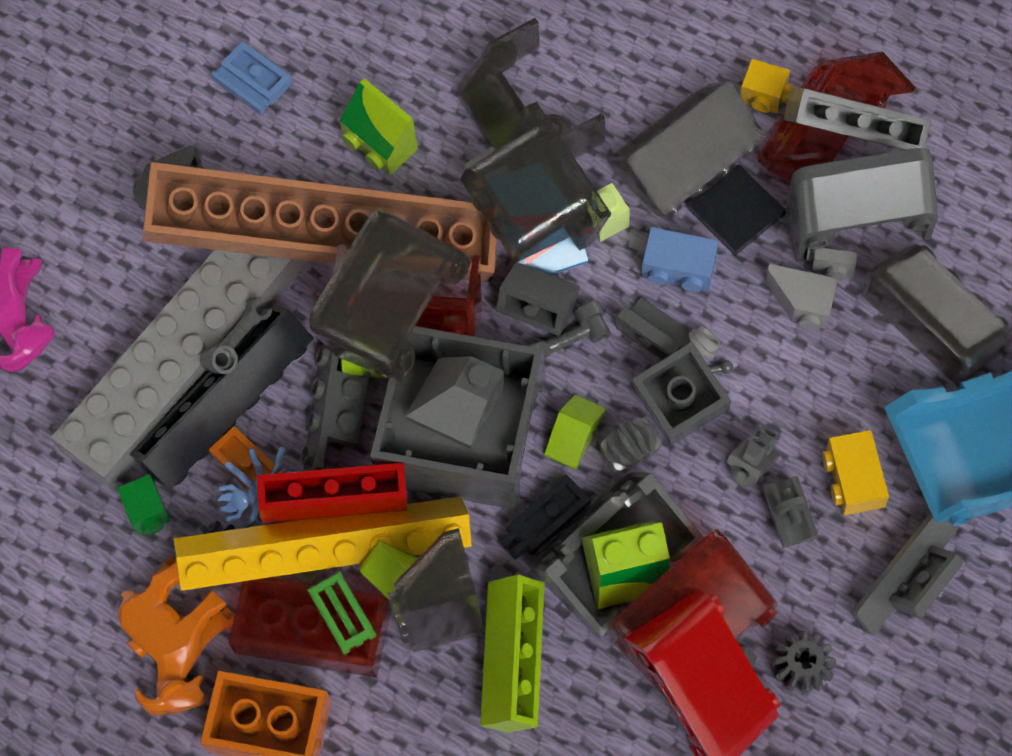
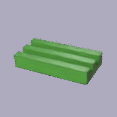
(356, 639)

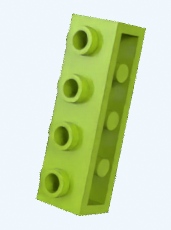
(512, 654)

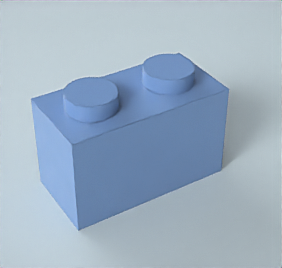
(679, 259)

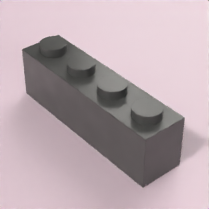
(856, 119)

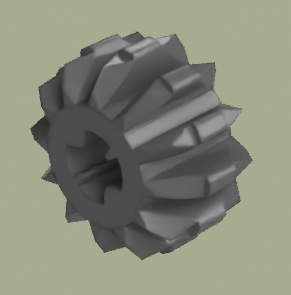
(630, 445)
(793, 669)

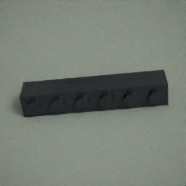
(221, 399)

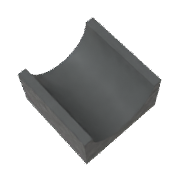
(440, 466)

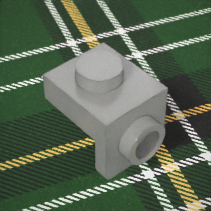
(832, 262)

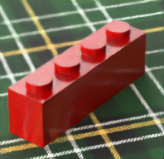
(332, 492)

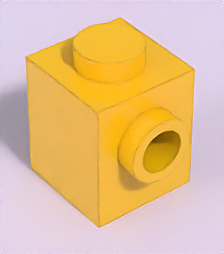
(765, 86)

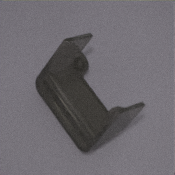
(496, 105)

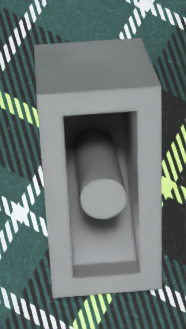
(803, 295)

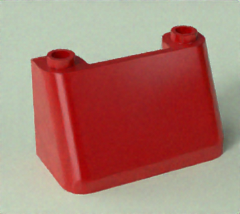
(705, 676)

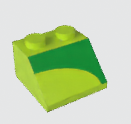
(378, 128)
(625, 561)

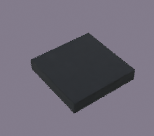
(737, 210)

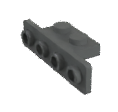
(335, 410)
(912, 577)

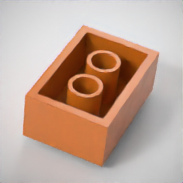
(264, 718)

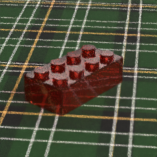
(283, 624)

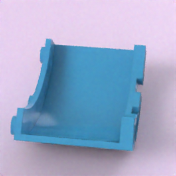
(959, 446)

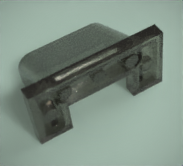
(535, 190)

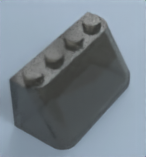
(688, 148)
(937, 312)
(437, 596)

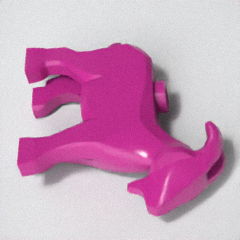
(24, 340)

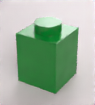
(144, 505)

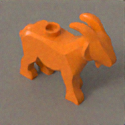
(171, 639)

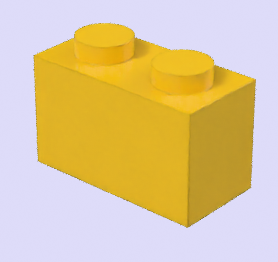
(855, 472)

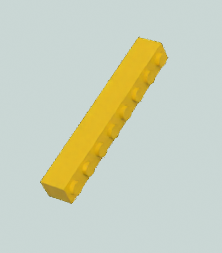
(313, 543)

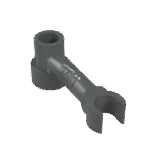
(590, 324)
(224, 353)

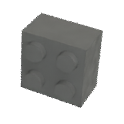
(681, 393)

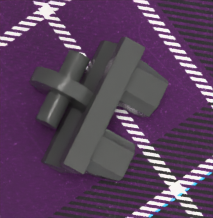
(754, 457)
(790, 512)

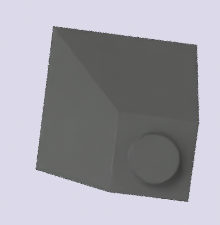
(457, 398)

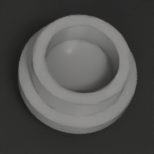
(705, 341)

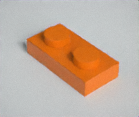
(235, 449)

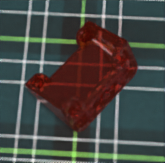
(709, 567)

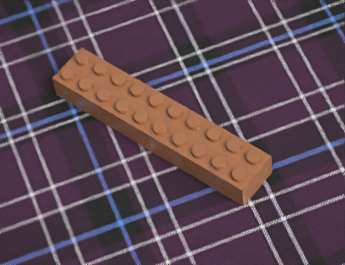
(294, 216)

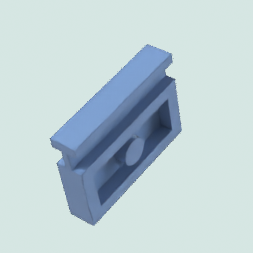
(252, 78)

